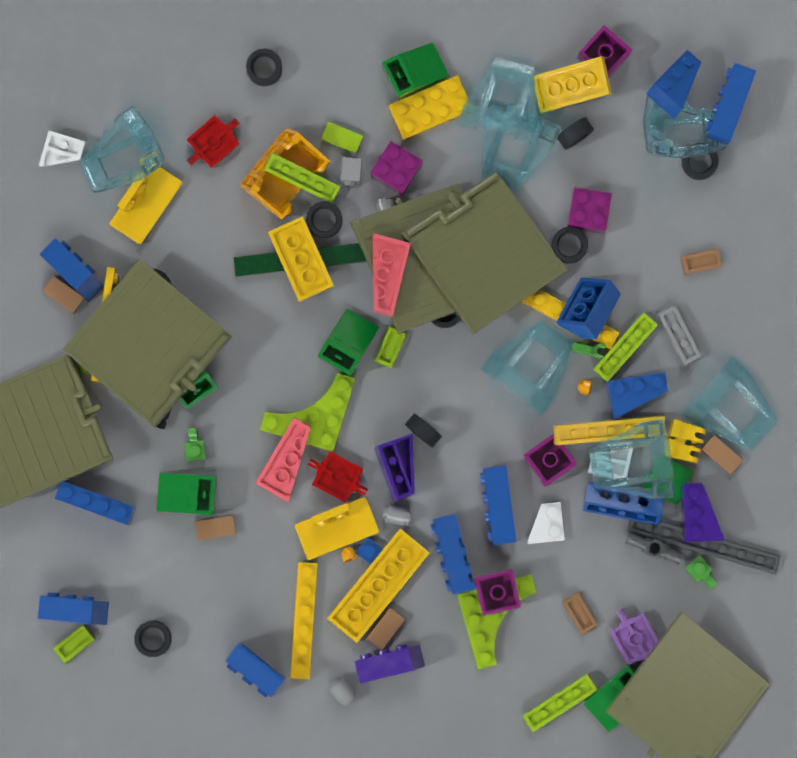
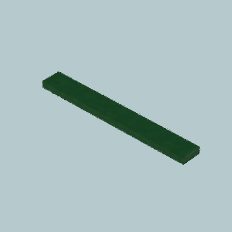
(271, 262)

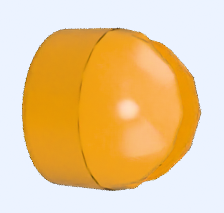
(584, 387)
(348, 554)

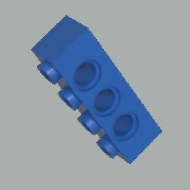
(614, 507)

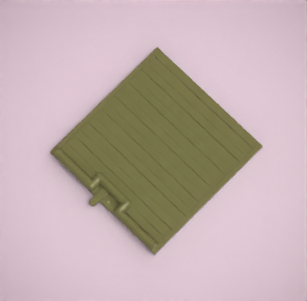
(484, 252)
(419, 295)
(147, 343)
(47, 430)
(687, 694)

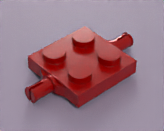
(213, 142)
(337, 476)

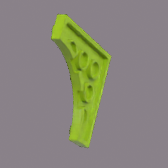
(323, 416)
(483, 629)

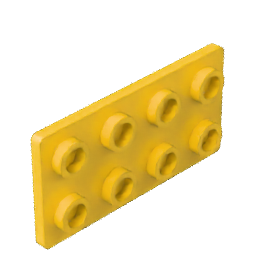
(145, 204)
(336, 528)

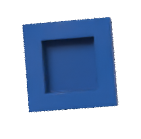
(369, 550)

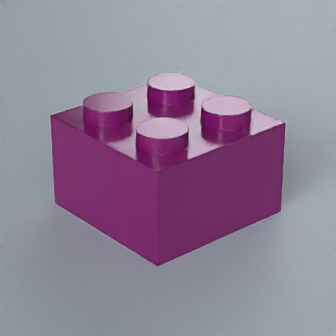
(607, 45)
(396, 168)
(589, 210)
(549, 460)
(497, 592)

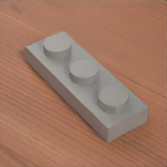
(679, 335)

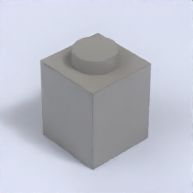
(351, 171)

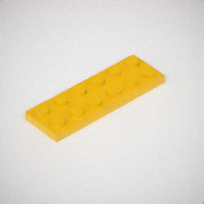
(378, 585)

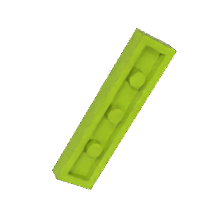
(301, 177)
(625, 347)
(559, 702)

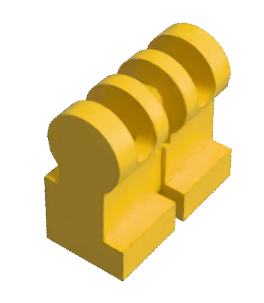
(680, 433)

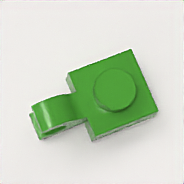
(582, 347)
(194, 449)
(700, 571)

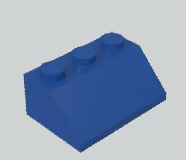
(589, 307)
(254, 670)

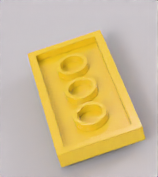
(572, 85)
(429, 108)
(300, 259)

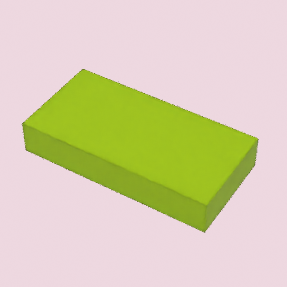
(342, 137)
(390, 347)
(74, 643)

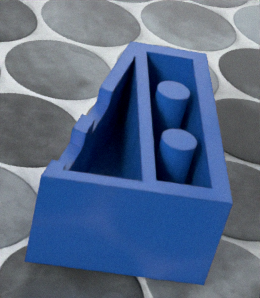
(674, 85)
(72, 269)
(634, 391)
(72, 609)

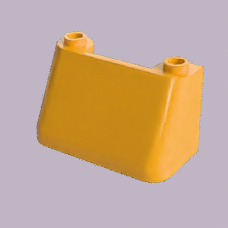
(273, 191)

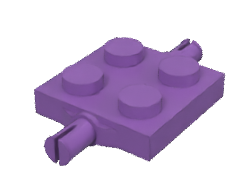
(633, 637)

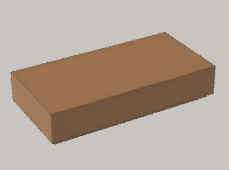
(701, 261)
(63, 294)
(721, 454)
(215, 528)
(579, 613)
(385, 628)

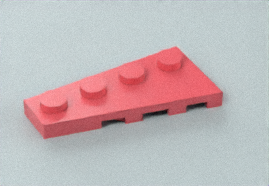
(388, 270)
(284, 462)

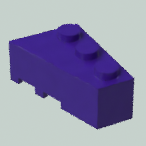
(397, 466)
(698, 515)
(389, 663)

